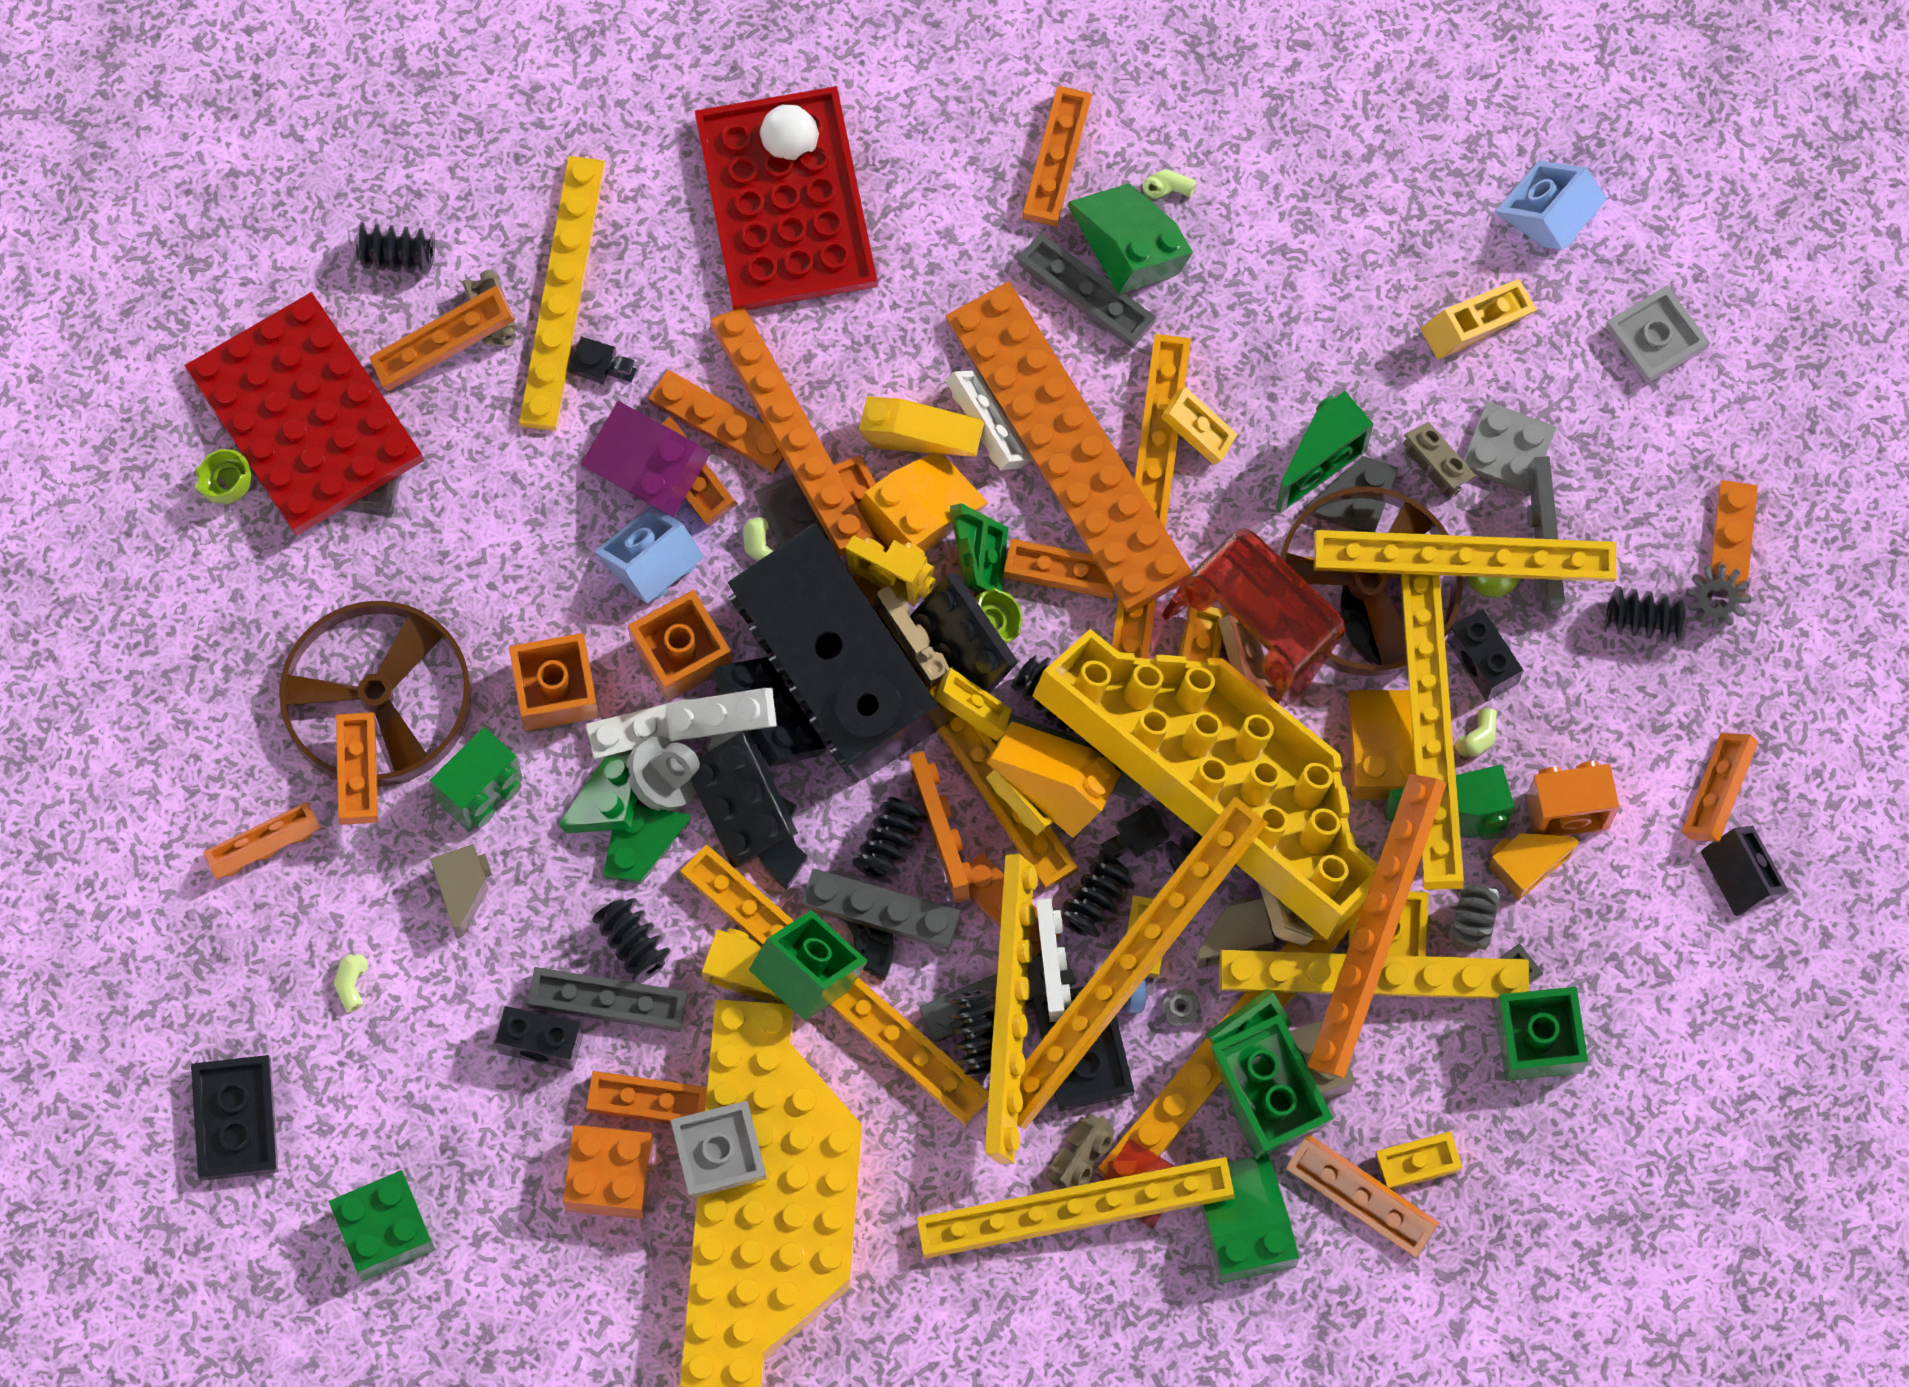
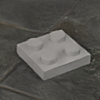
(1657, 334)
(1506, 445)
(718, 1149)

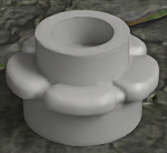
(1185, 1017)

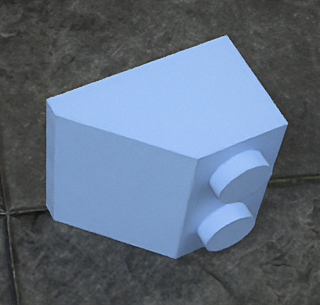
(1553, 203)
(650, 554)

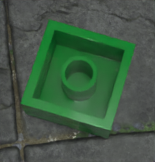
(477, 780)
(808, 965)
(1541, 1033)
(381, 1225)

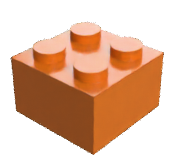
(679, 645)
(553, 682)
(1572, 800)
(608, 1172)

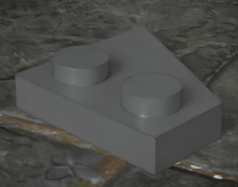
(1361, 513)

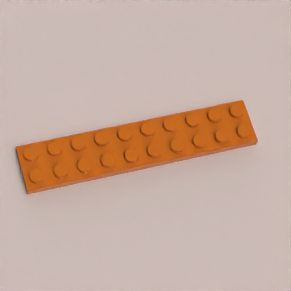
(1069, 447)

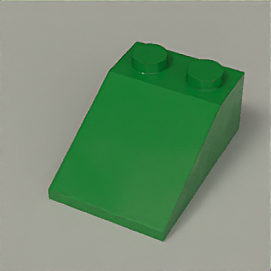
(1131, 237)
(1331, 442)
(1482, 803)
(1270, 1086)
(1254, 1229)

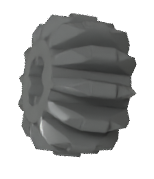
(1722, 607)
(1475, 916)

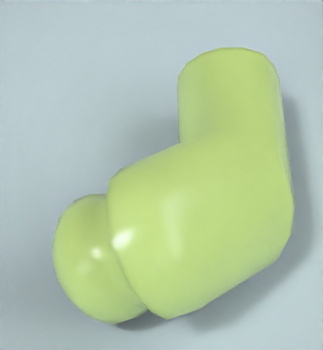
(1166, 183)
(754, 538)
(1481, 738)
(345, 980)

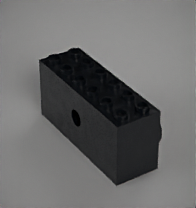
(804, 612)

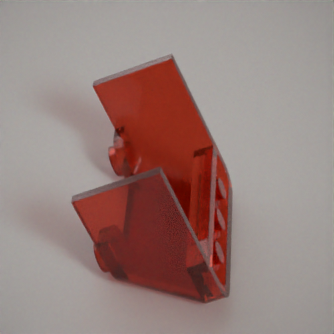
(1271, 604)

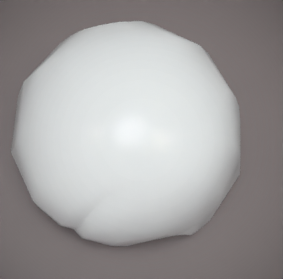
(789, 132)

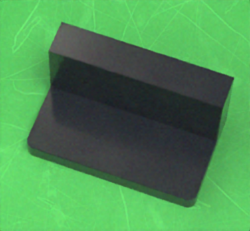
(1744, 869)

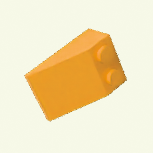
(917, 500)
(1379, 742)
(1055, 775)

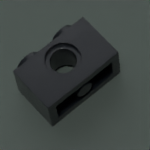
(1484, 655)
(539, 1038)

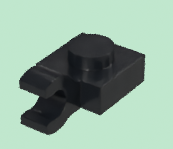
(597, 360)
(1138, 833)

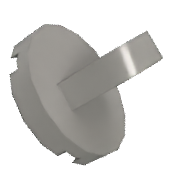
(662, 773)

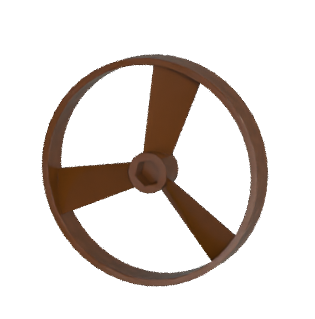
(1369, 587)
(375, 691)

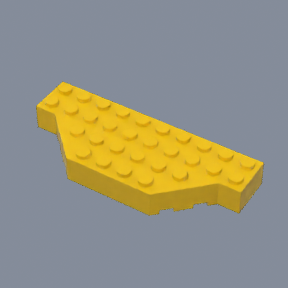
(1211, 735)
(781, 1245)

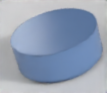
(1137, 1001)

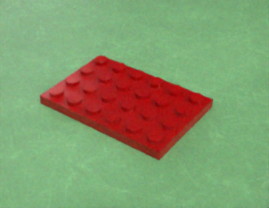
(783, 222)
(304, 413)

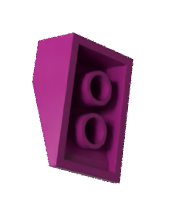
(645, 458)

